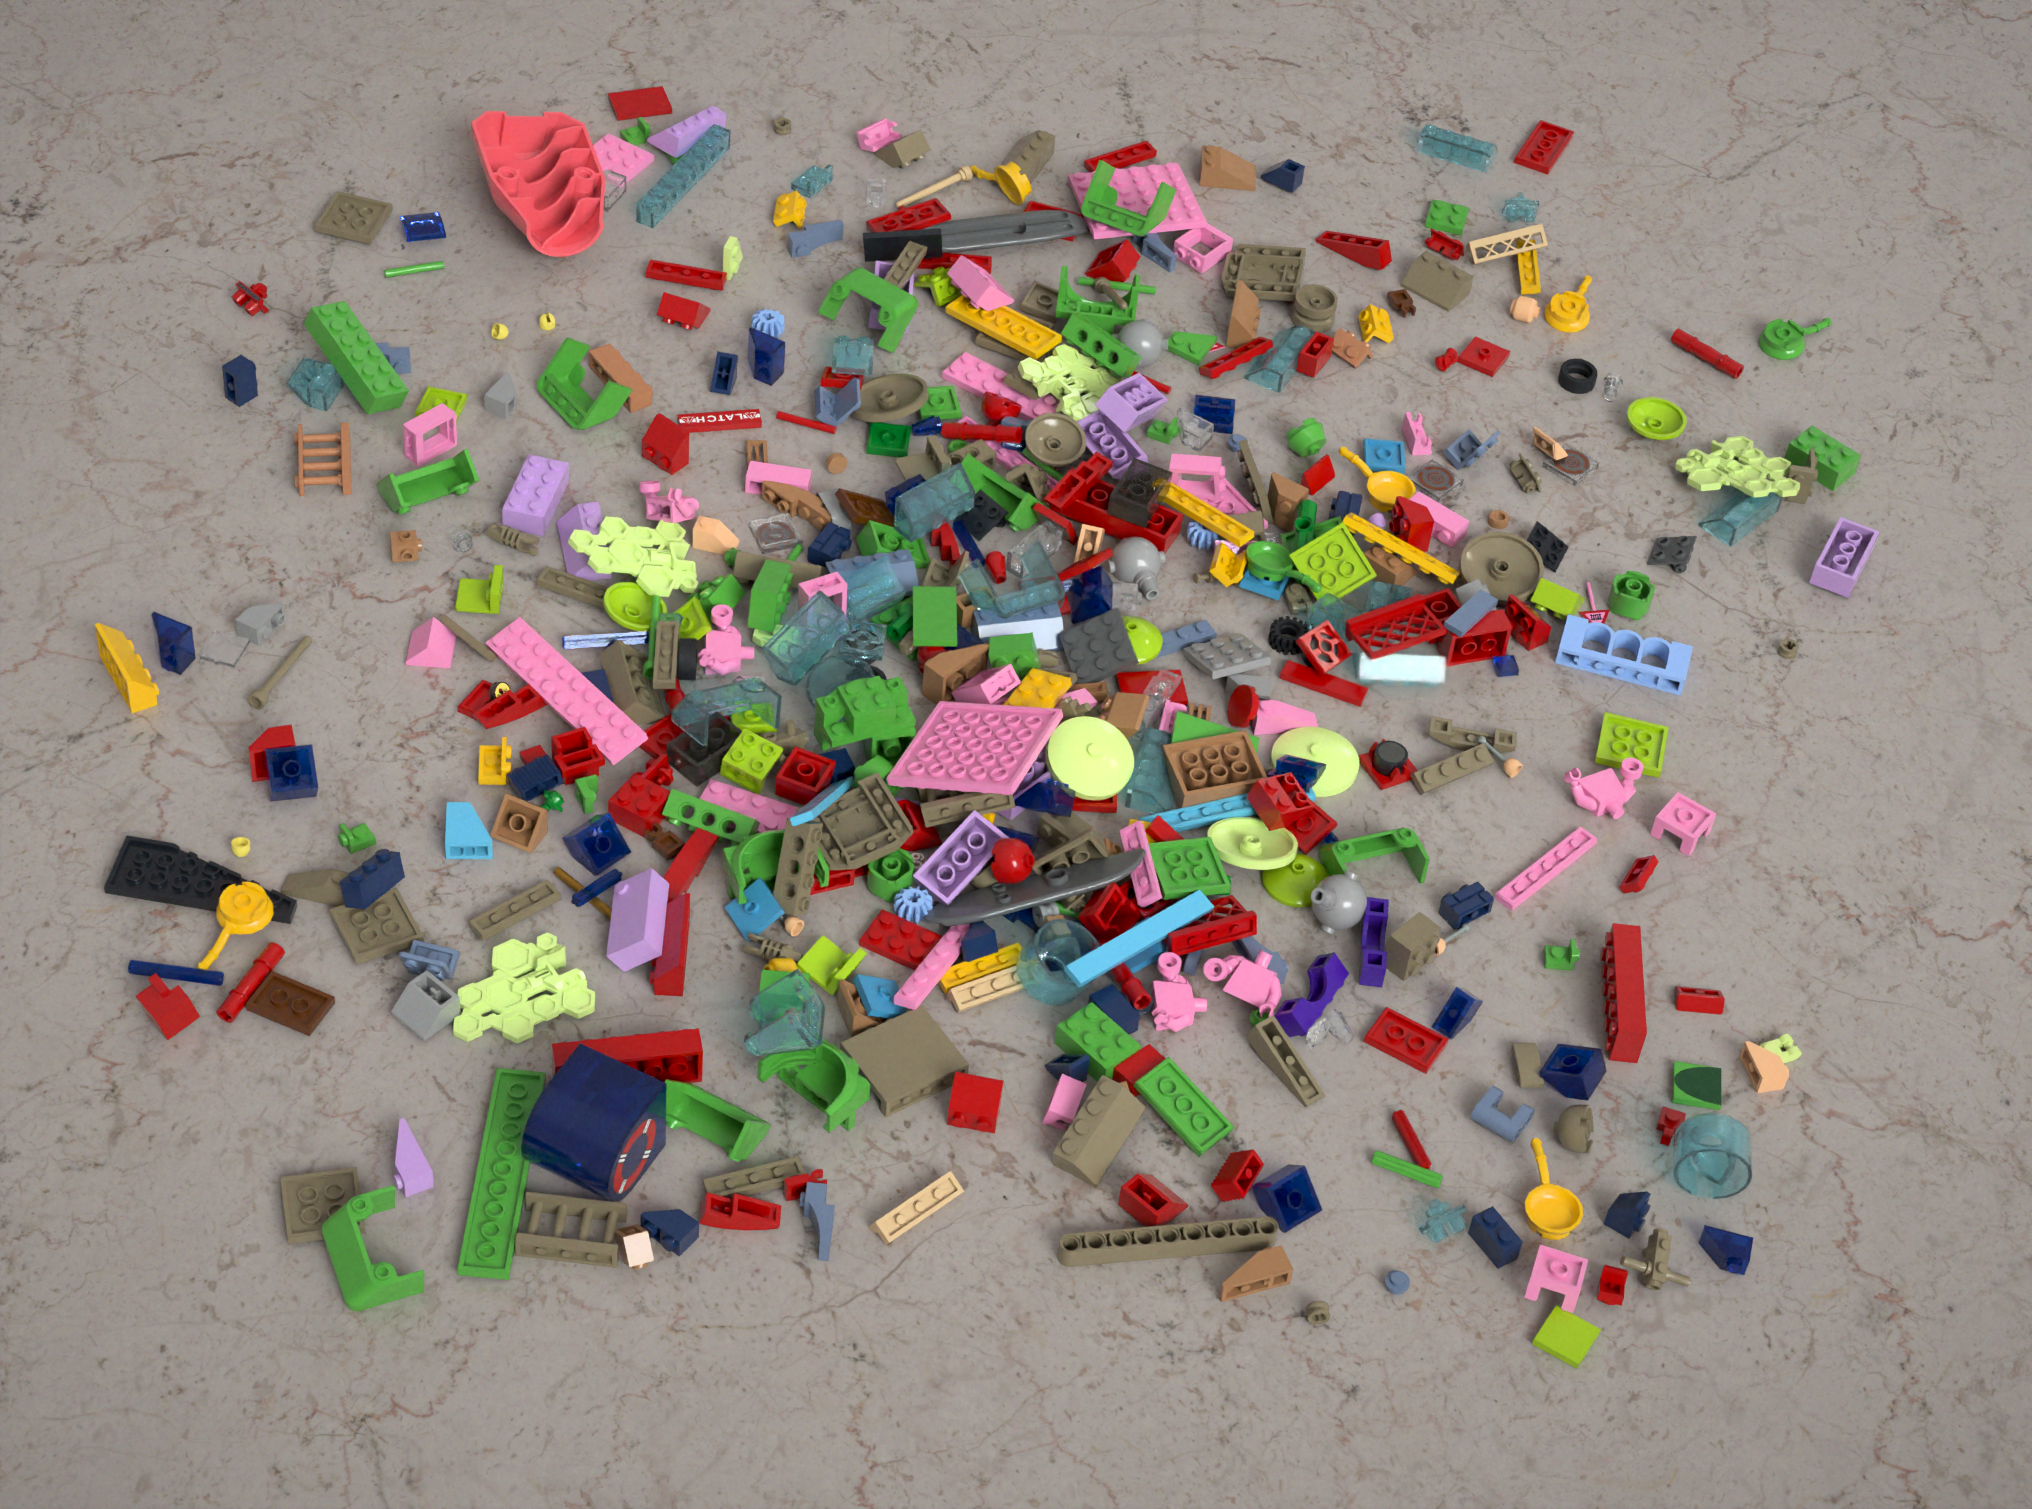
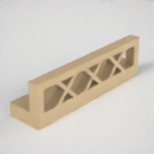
(1503, 239)

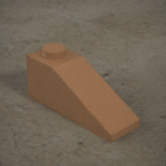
(1261, 1272)

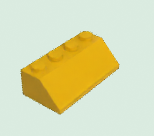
(126, 668)

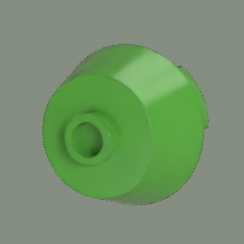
(1307, 438)

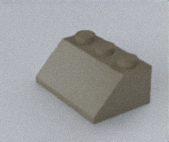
(1437, 281)
(1077, 850)

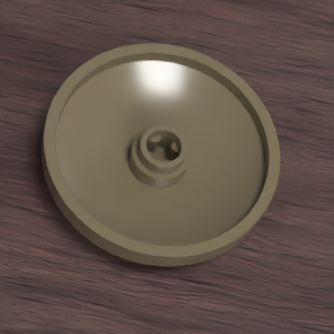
(891, 397)
(1504, 563)

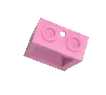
(1220, 244)
(413, 430)
(1202, 466)
(830, 585)
(985, 685)

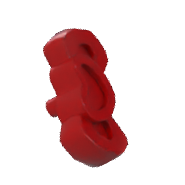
(1446, 360)

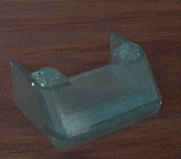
(1037, 590)
(751, 694)

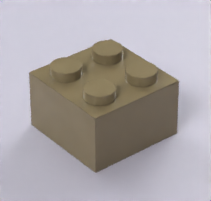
(1412, 946)

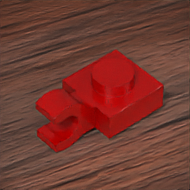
(1668, 1123)
(797, 1183)

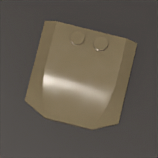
(1265, 270)
(862, 826)

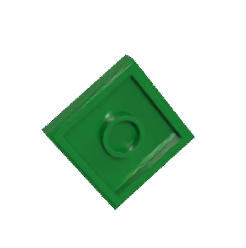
(888, 439)

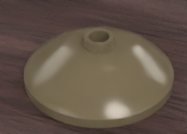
(1059, 432)

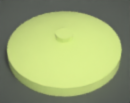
(1323, 747)
(1090, 757)
(1251, 845)

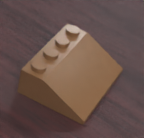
(1212, 768)

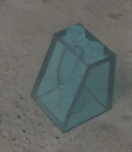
(872, 590)

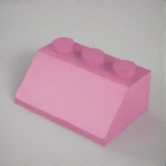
(978, 285)

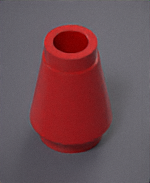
(997, 566)

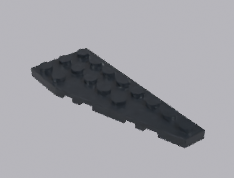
(171, 876)

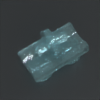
(1520, 206)
(1435, 1227)

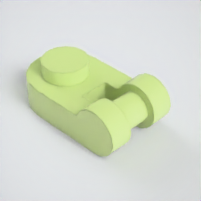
(1785, 1041)

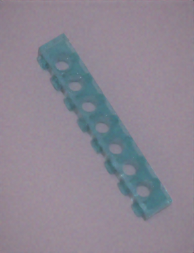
(683, 176)

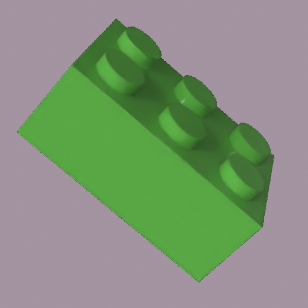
(1835, 460)
(770, 596)
(1097, 1035)

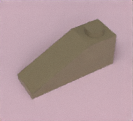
(316, 886)

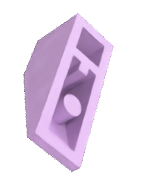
(411, 1166)

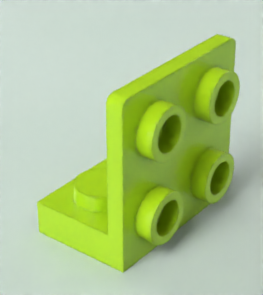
(940, 284)
(481, 594)
(750, 761)
(829, 964)

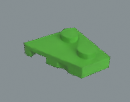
(1191, 345)

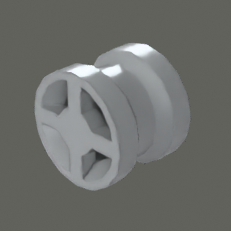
(1041, 911)

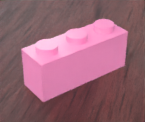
(761, 471)
(1448, 525)

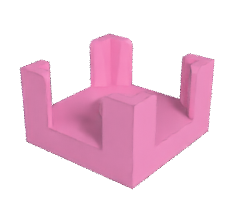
(1685, 820)
(1558, 1273)

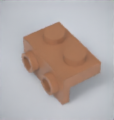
(1349, 348)

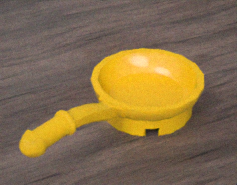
(1009, 180)
(1568, 310)
(1382, 486)
(239, 911)
(1551, 1207)

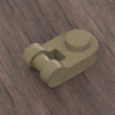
(1297, 599)

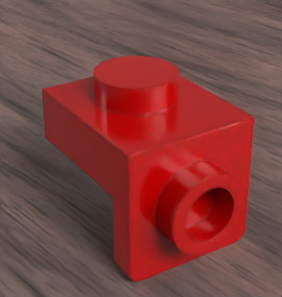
(1612, 1285)

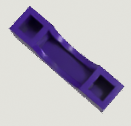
(1372, 946)
(1325, 977)

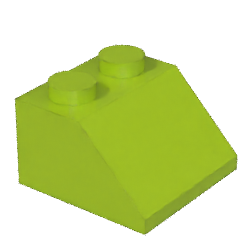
(1557, 599)

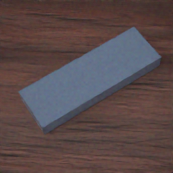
(1470, 613)

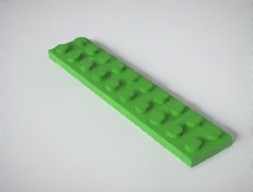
(500, 1177)

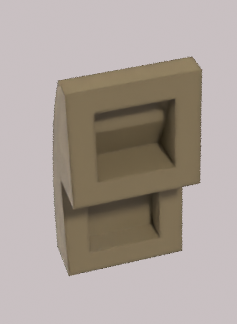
(1527, 1065)

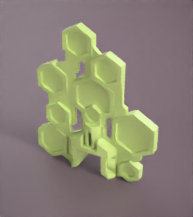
(1049, 378)
(1720, 468)
(656, 569)
(510, 996)

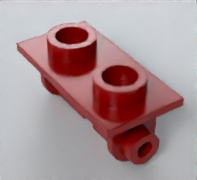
(1452, 248)

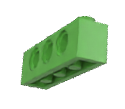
(1127, 357)
(679, 803)

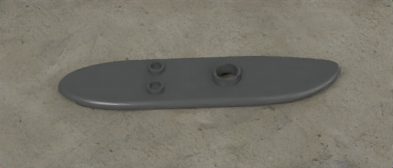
(998, 230)
(1035, 890)

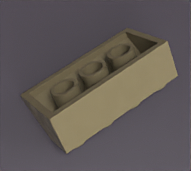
(1031, 154)
(749, 566)
(628, 686)
(1098, 1131)

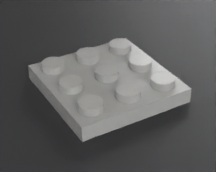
(1227, 656)

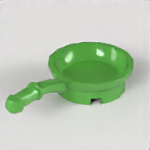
(1786, 339)
(1273, 561)

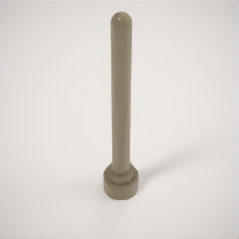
(1103, 286)
(259, 697)

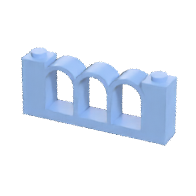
(1674, 655)

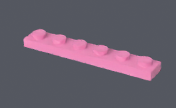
(932, 968)

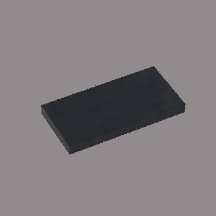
(889, 245)

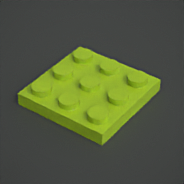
(1334, 563)
(1631, 738)

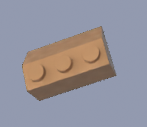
(1243, 317)

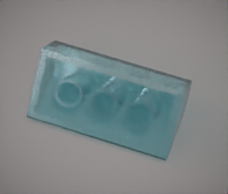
(1457, 148)
(1280, 362)
(933, 503)
(1740, 516)
(806, 639)
(1400, 668)
(1150, 783)

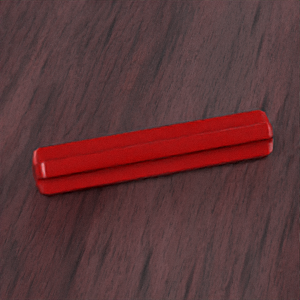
(1411, 1139)

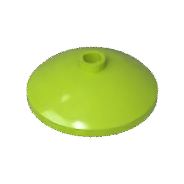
(1656, 418)
(630, 606)
(1144, 637)
(1295, 881)

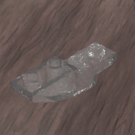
(1159, 689)

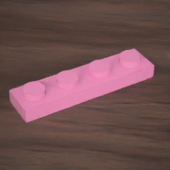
(1144, 876)

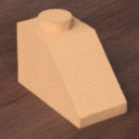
(713, 536)
(1089, 542)
(1764, 1068)

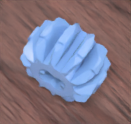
(768, 322)
(1201, 535)
(912, 904)

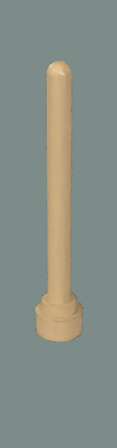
(962, 174)

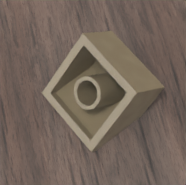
(903, 150)

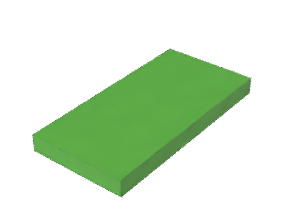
(934, 616)
(1190, 728)
(1183, 1106)

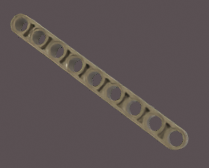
(1167, 1241)

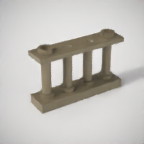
(960, 806)
(565, 1249)

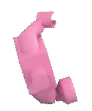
(669, 508)
(724, 646)
(1603, 791)
(1249, 981)
(1173, 997)

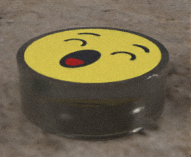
(498, 689)

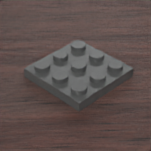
(1099, 647)

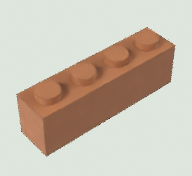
(611, 366)

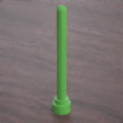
(648, 667)

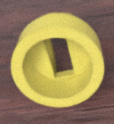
(543, 324)
(499, 331)
(240, 846)

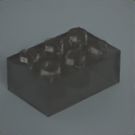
(1139, 492)
(702, 762)

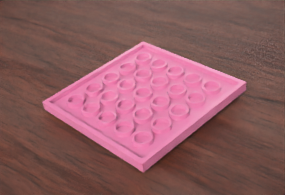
(1137, 192)
(975, 747)

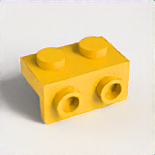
(790, 208)
(1375, 323)
(1227, 565)
(494, 764)

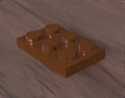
(864, 508)
(290, 1003)

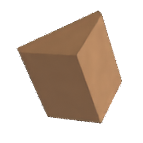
(520, 823)
(853, 1009)

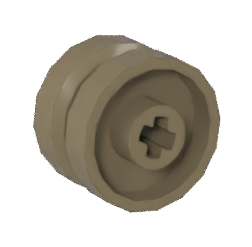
(1315, 307)

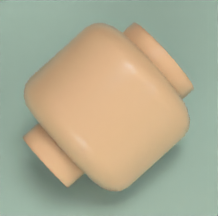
(1524, 309)

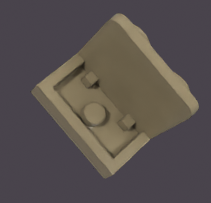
(927, 464)
(1027, 475)
(1805, 476)
(943, 576)
(1060, 829)

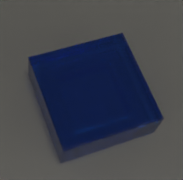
(1505, 666)

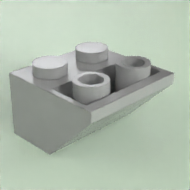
(426, 1006)

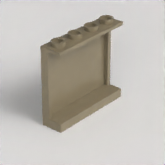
(905, 1059)

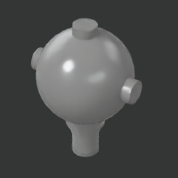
(1143, 339)
(1137, 562)
(1339, 902)

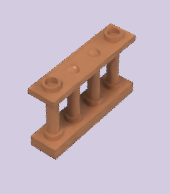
(342, 465)

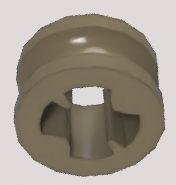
(782, 126)
(1788, 648)
(1318, 1312)

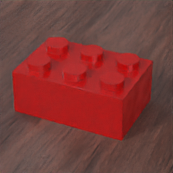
(1480, 643)

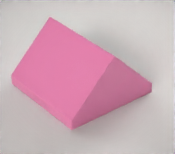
(431, 645)

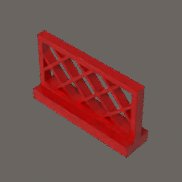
(1391, 617)
(1216, 929)

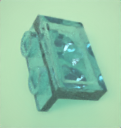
(813, 180)

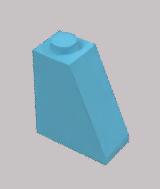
(466, 833)

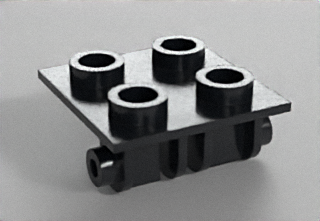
(983, 516)
(1548, 546)

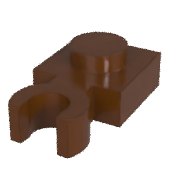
(1401, 300)
(664, 843)

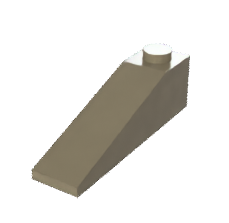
(1283, 1059)

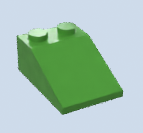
(884, 539)

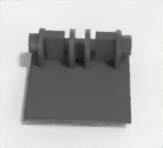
(1672, 551)

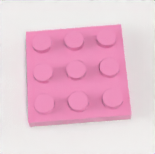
(621, 156)

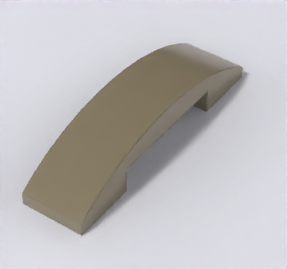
(1465, 739)

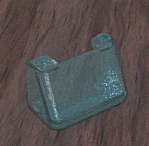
(788, 1016)

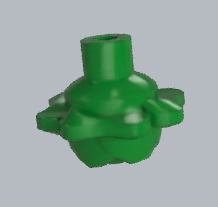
(553, 801)

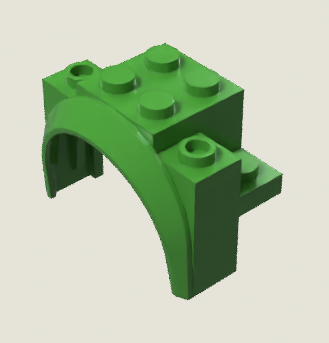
(1101, 313)
(869, 709)
(759, 858)
(826, 1082)

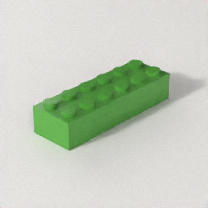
(356, 357)

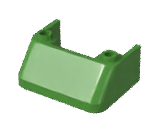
(1101, 204)
(896, 303)
(562, 389)
(428, 483)
(1010, 497)
(1336, 853)
(714, 1119)
(359, 1281)

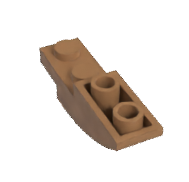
(796, 501)

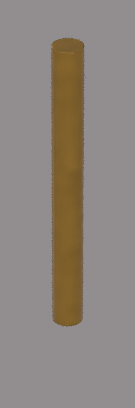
(576, 886)

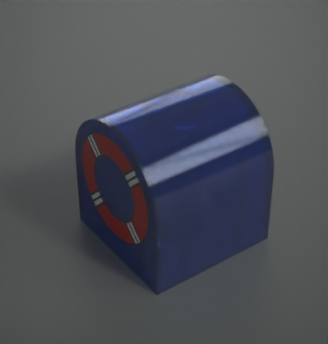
(597, 1124)

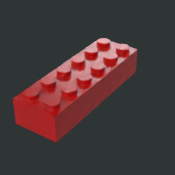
(1092, 511)
(1623, 993)
(660, 1055)

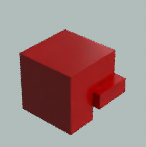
(576, 755)
(1108, 913)
(167, 1008)

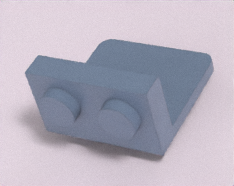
(836, 408)
(1466, 447)
(434, 958)

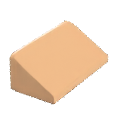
(1548, 445)

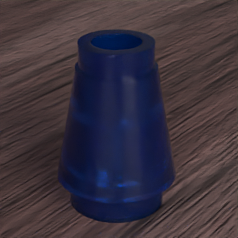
(928, 426)

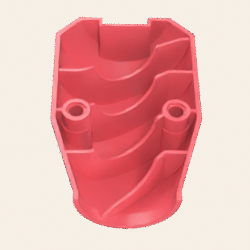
(543, 178)

